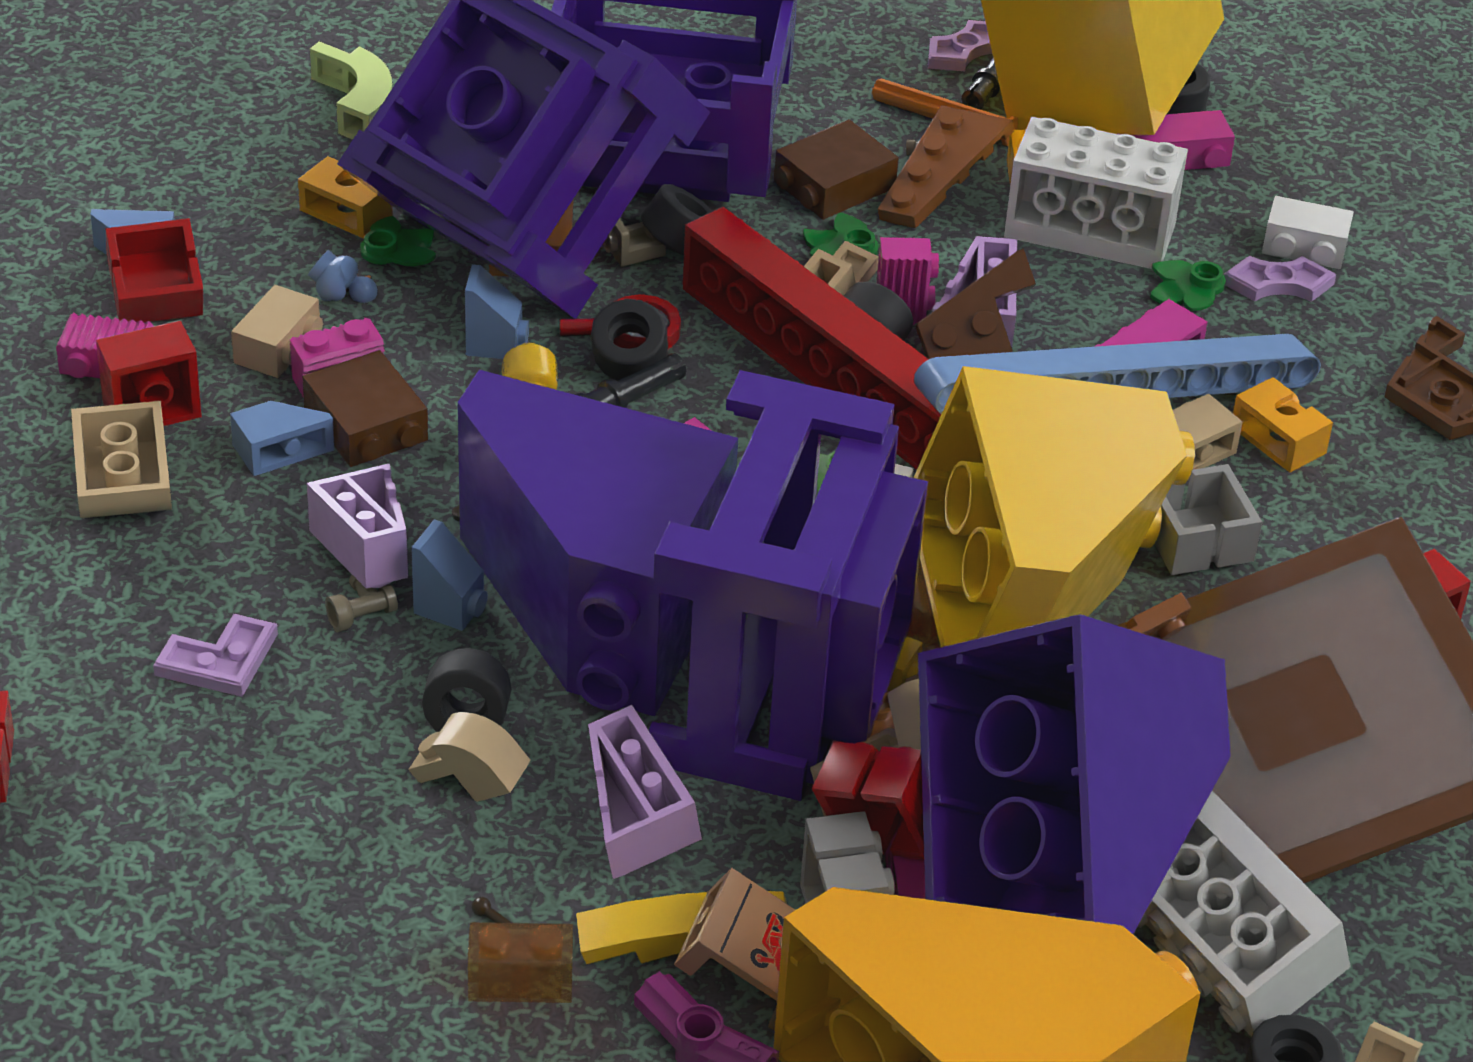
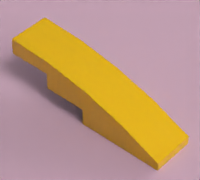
(644, 926)

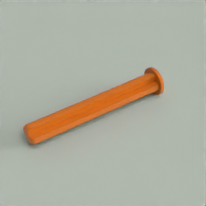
(922, 102)

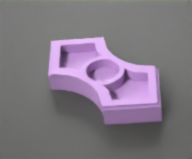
(959, 49)
(1263, 278)

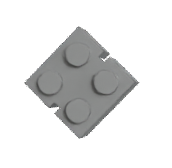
(1212, 527)
(843, 855)

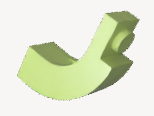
(357, 74)

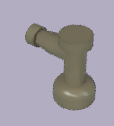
(343, 611)

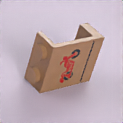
(740, 930)

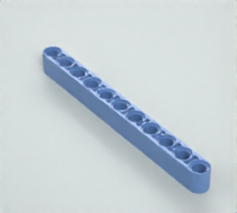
(1172, 366)

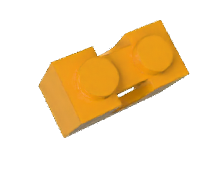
(328, 187)
(1277, 409)

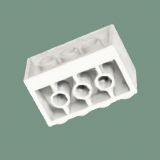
(1095, 192)
(1244, 922)

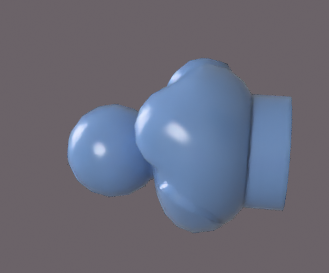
(337, 274)

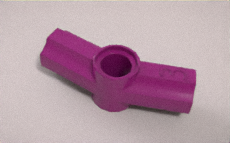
(695, 1028)

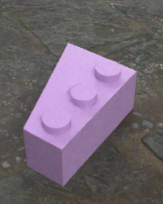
(979, 259)
(361, 524)
(639, 795)

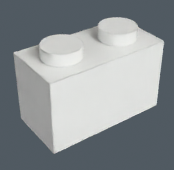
(1307, 231)

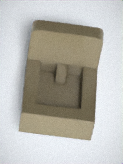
(633, 244)

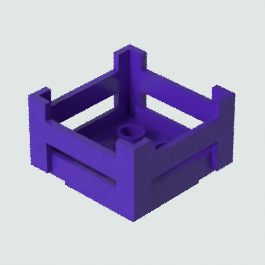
(727, 73)
(504, 129)
(817, 575)

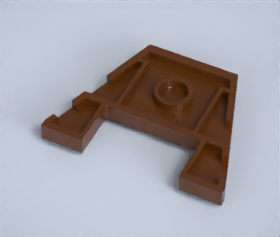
(971, 319)
(1434, 385)

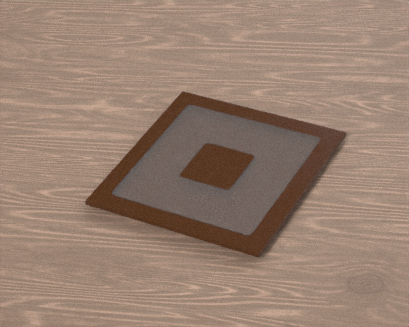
(1342, 700)

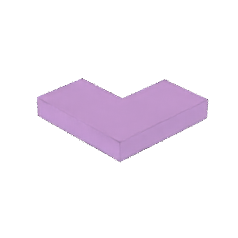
(219, 666)

